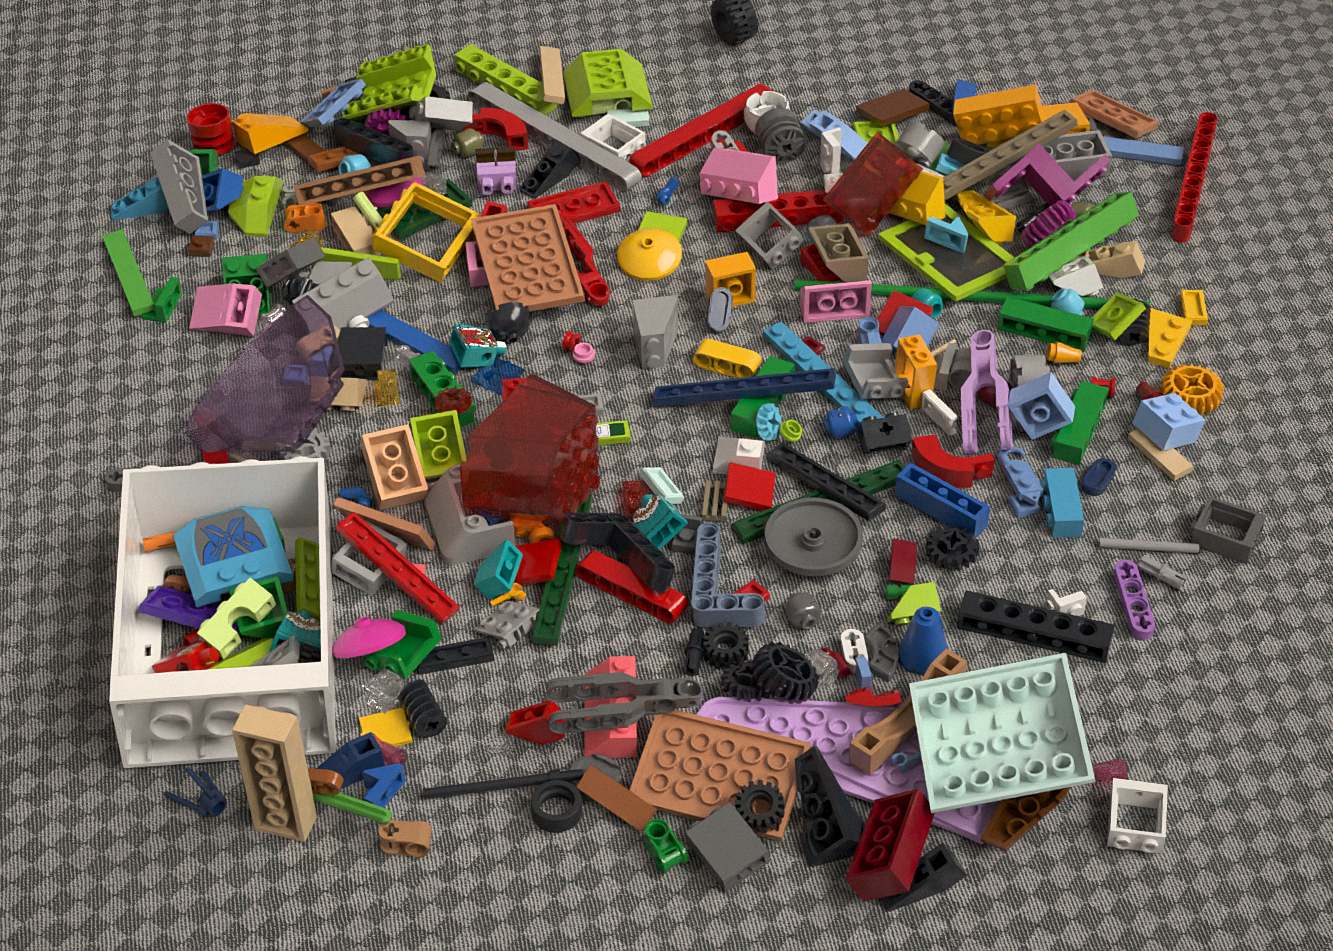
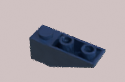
(354, 758)

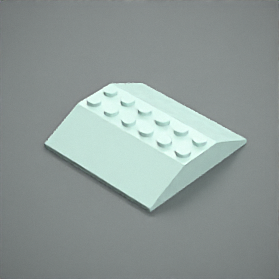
(1000, 733)

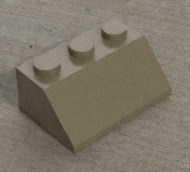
(841, 251)

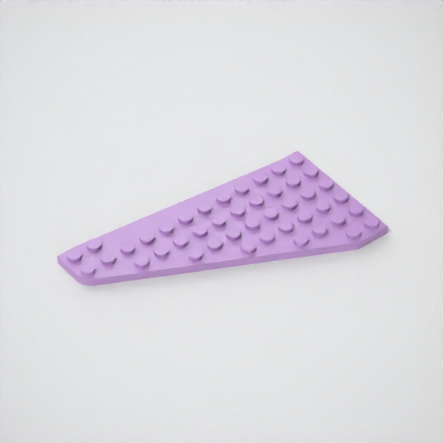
(831, 729)

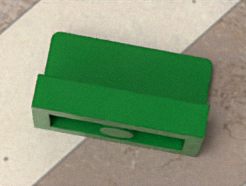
(164, 301)

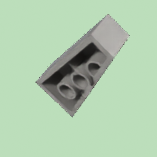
(181, 184)

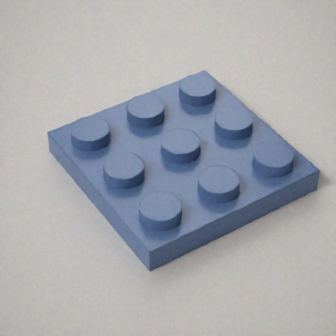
(333, 103)

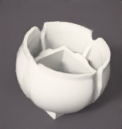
(758, 105)

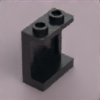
(362, 351)

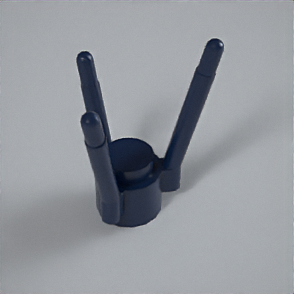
(211, 800)

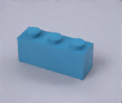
(1062, 502)

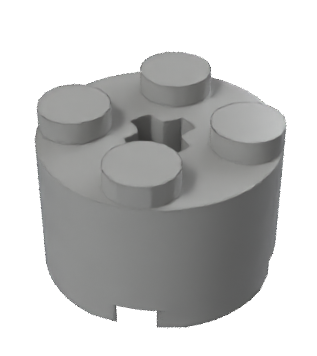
(920, 144)
(1027, 368)

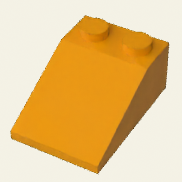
(264, 131)

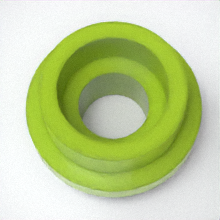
(791, 430)

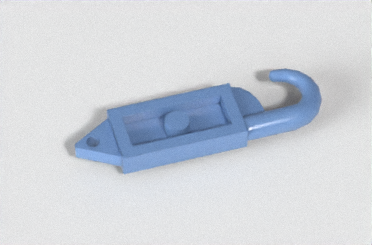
(1021, 476)

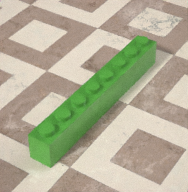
(1070, 241)

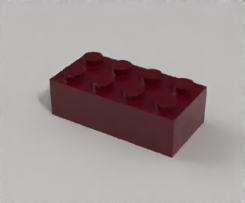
(890, 845)

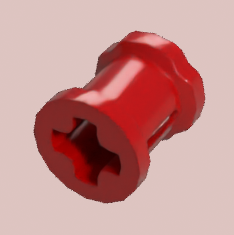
(1110, 383)

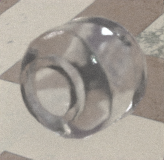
(825, 666)

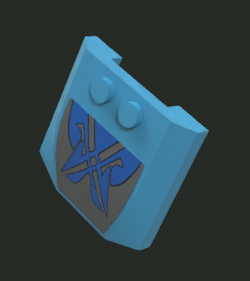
(230, 549)

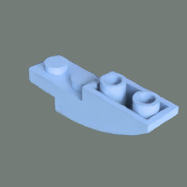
(821, 122)

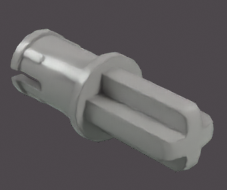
(1162, 572)

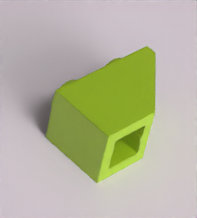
(914, 598)

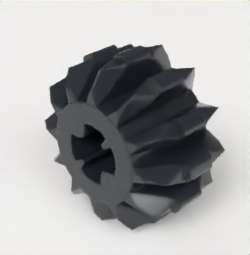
(295, 287)

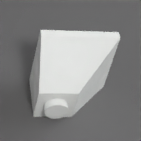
(1078, 275)
(737, 451)

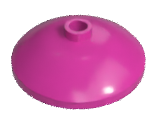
(389, 194)
(367, 637)

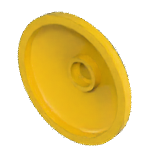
(649, 254)

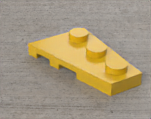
(1166, 337)

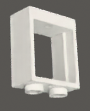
(619, 129)
(1151, 796)

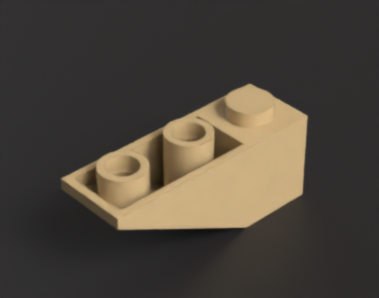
(1117, 260)

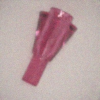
(391, 753)

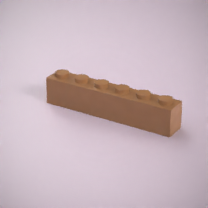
(360, 181)

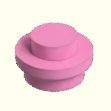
(583, 353)

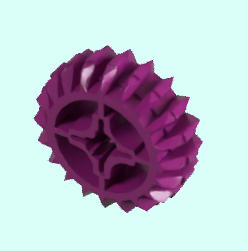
(1048, 222)

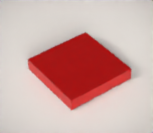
(892, 305)
(749, 487)
(538, 561)

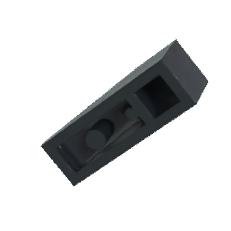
(934, 874)

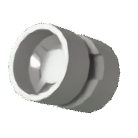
(961, 368)

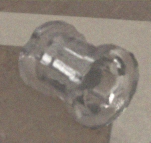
(267, 319)
(403, 355)

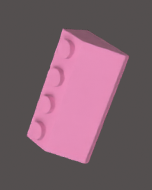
(739, 176)

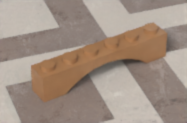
(882, 739)

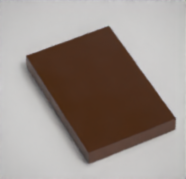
(892, 107)

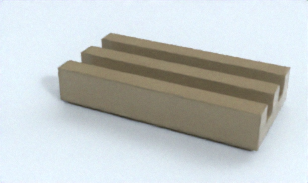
(717, 487)

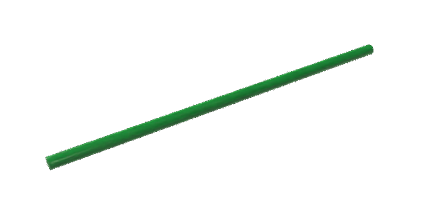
(980, 296)

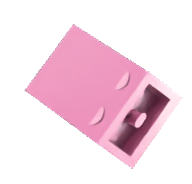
(226, 309)

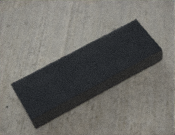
(457, 655)

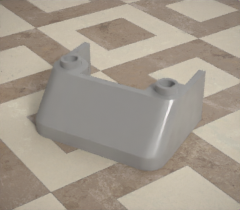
(461, 537)

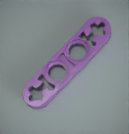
(1134, 599)

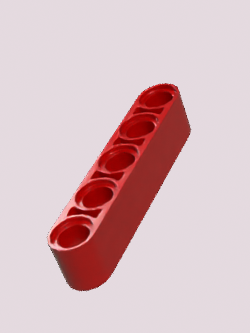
(629, 587)

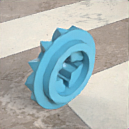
(768, 430)

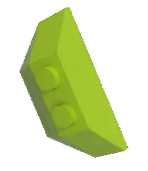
(256, 205)

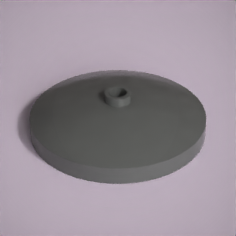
(813, 536)

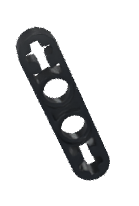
(926, 91)

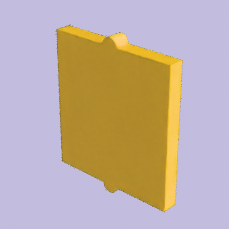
(389, 727)

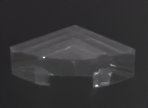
(502, 745)

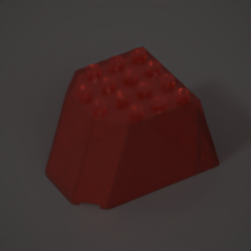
(533, 455)

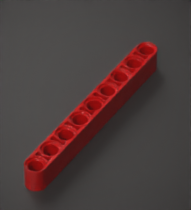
(693, 134)
(1194, 177)

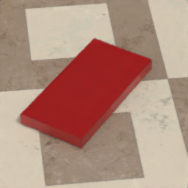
(581, 203)

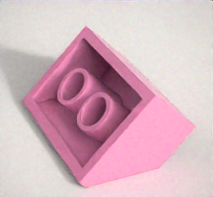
(835, 301)

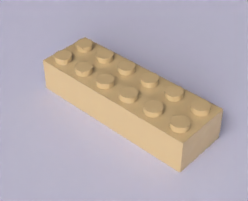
(275, 772)

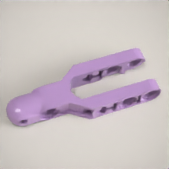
(984, 374)

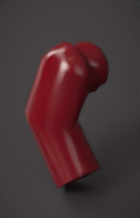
(843, 668)

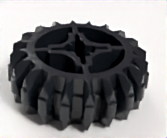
(785, 673)

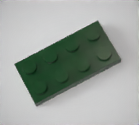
(418, 217)

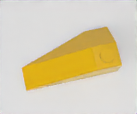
(987, 216)

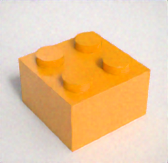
(733, 273)

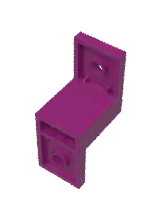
(1047, 177)

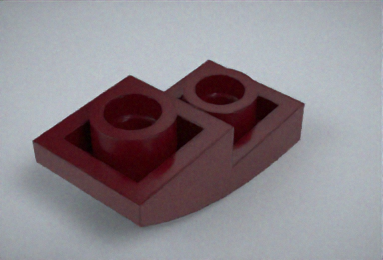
(902, 562)

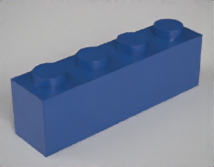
(941, 500)

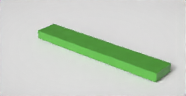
(128, 273)

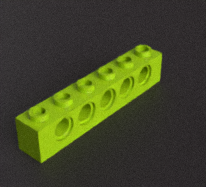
(486, 68)

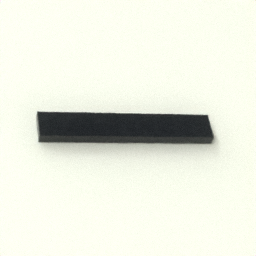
(826, 481)

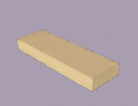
(1168, 460)

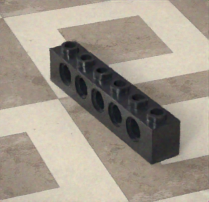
(1035, 626)

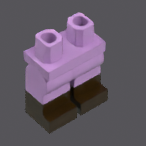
(497, 177)

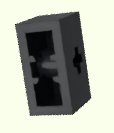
(875, 441)

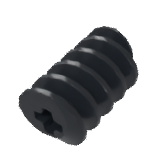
(1139, 329)
(422, 709)

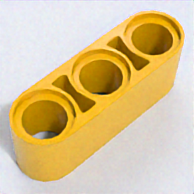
(727, 359)

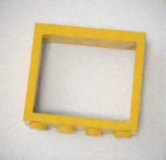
(438, 204)

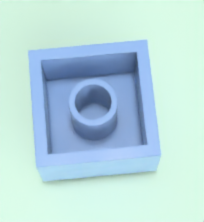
(1041, 406)
(1168, 421)

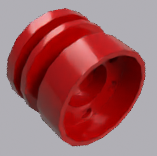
(211, 128)

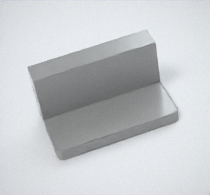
(944, 364)

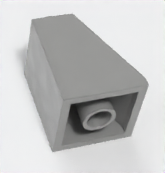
(655, 329)

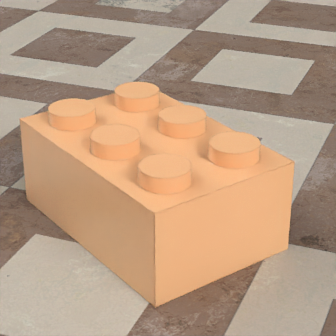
(394, 467)

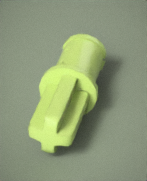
(368, 210)

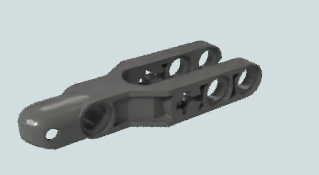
(649, 697)

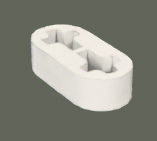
(849, 651)

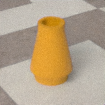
(1062, 353)

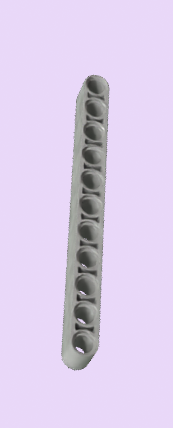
(546, 130)

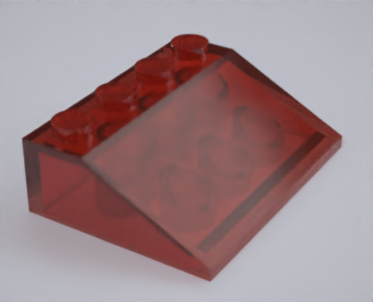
(873, 184)

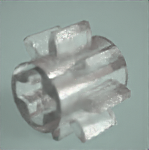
(435, 183)

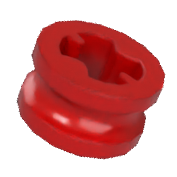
(570, 340)

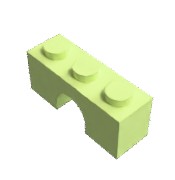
(248, 600)

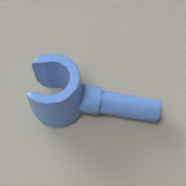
(904, 760)

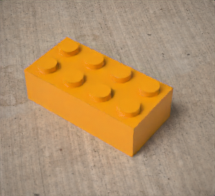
(998, 114)

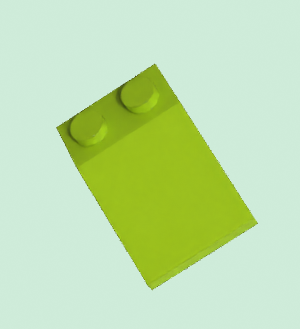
(438, 442)

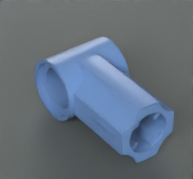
(869, 331)

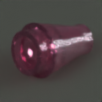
(1110, 769)

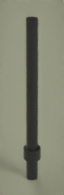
(499, 784)

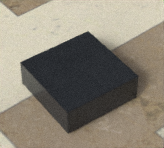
(246, 158)

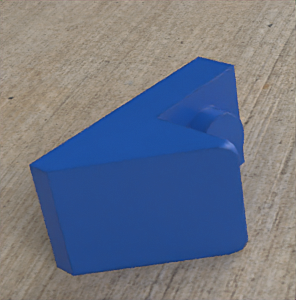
(383, 783)

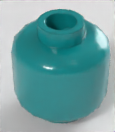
(930, 298)

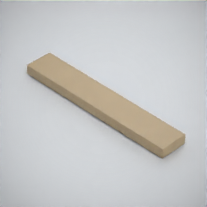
(551, 75)

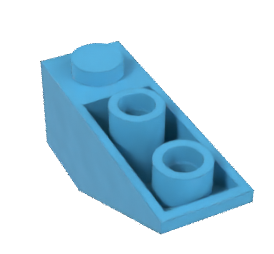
(141, 202)

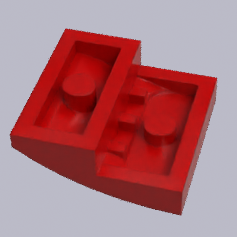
(866, 697)

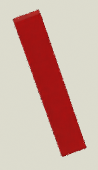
(397, 568)

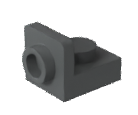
(686, 538)

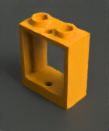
(918, 366)

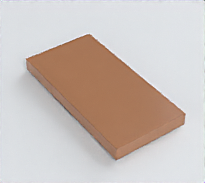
(1115, 114)
(395, 526)

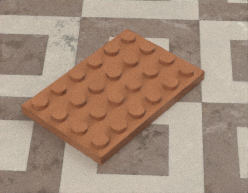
(527, 258)
(703, 763)

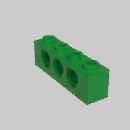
(432, 376)

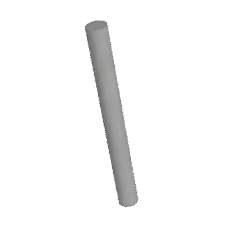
(1148, 545)

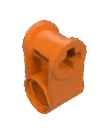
(305, 217)

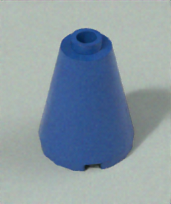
(922, 640)

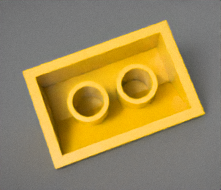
(922, 199)

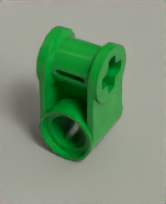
(666, 849)

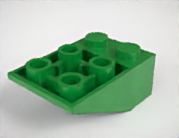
(243, 271)

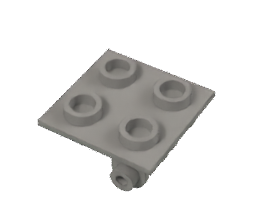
(508, 623)

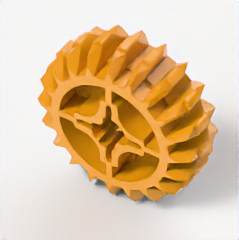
(1195, 386)

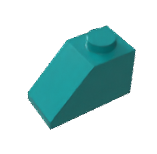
(498, 570)

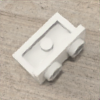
(831, 151)

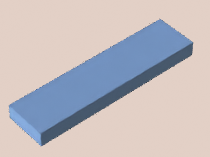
(1145, 151)

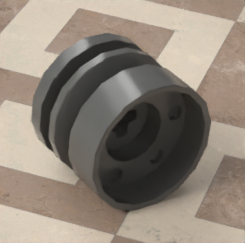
(781, 135)

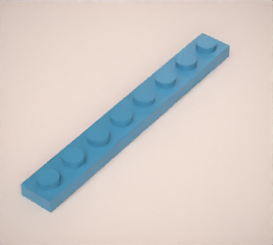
(806, 360)

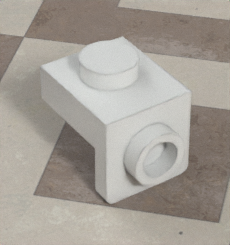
(1071, 604)

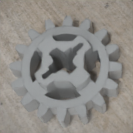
(310, 448)

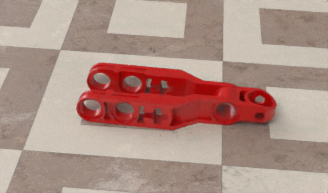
(592, 283)

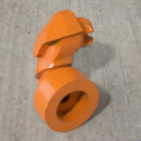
(534, 529)

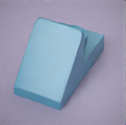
(949, 235)

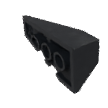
(827, 816)

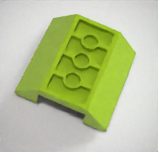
(603, 77)
(393, 82)

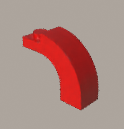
(502, 124)
(949, 468)

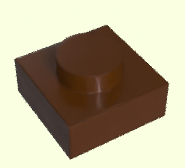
(201, 246)

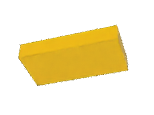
(1194, 306)

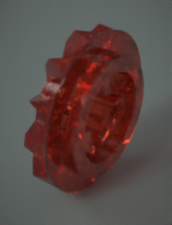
(461, 405)

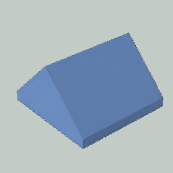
(910, 322)

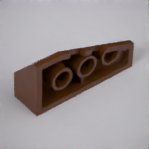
(1018, 815)

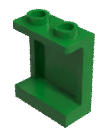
(409, 651)

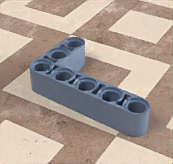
(709, 606)

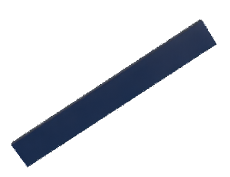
(744, 387)

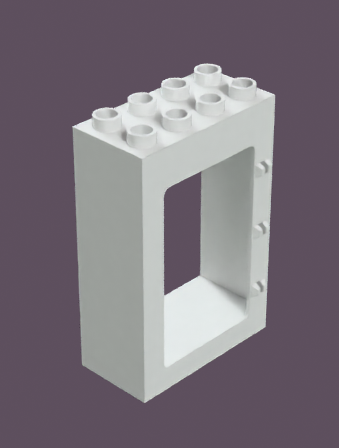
(192, 713)

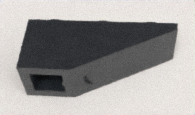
(550, 170)

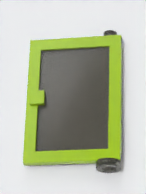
(948, 269)

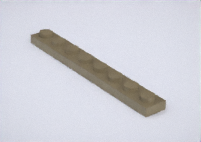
(1007, 153)

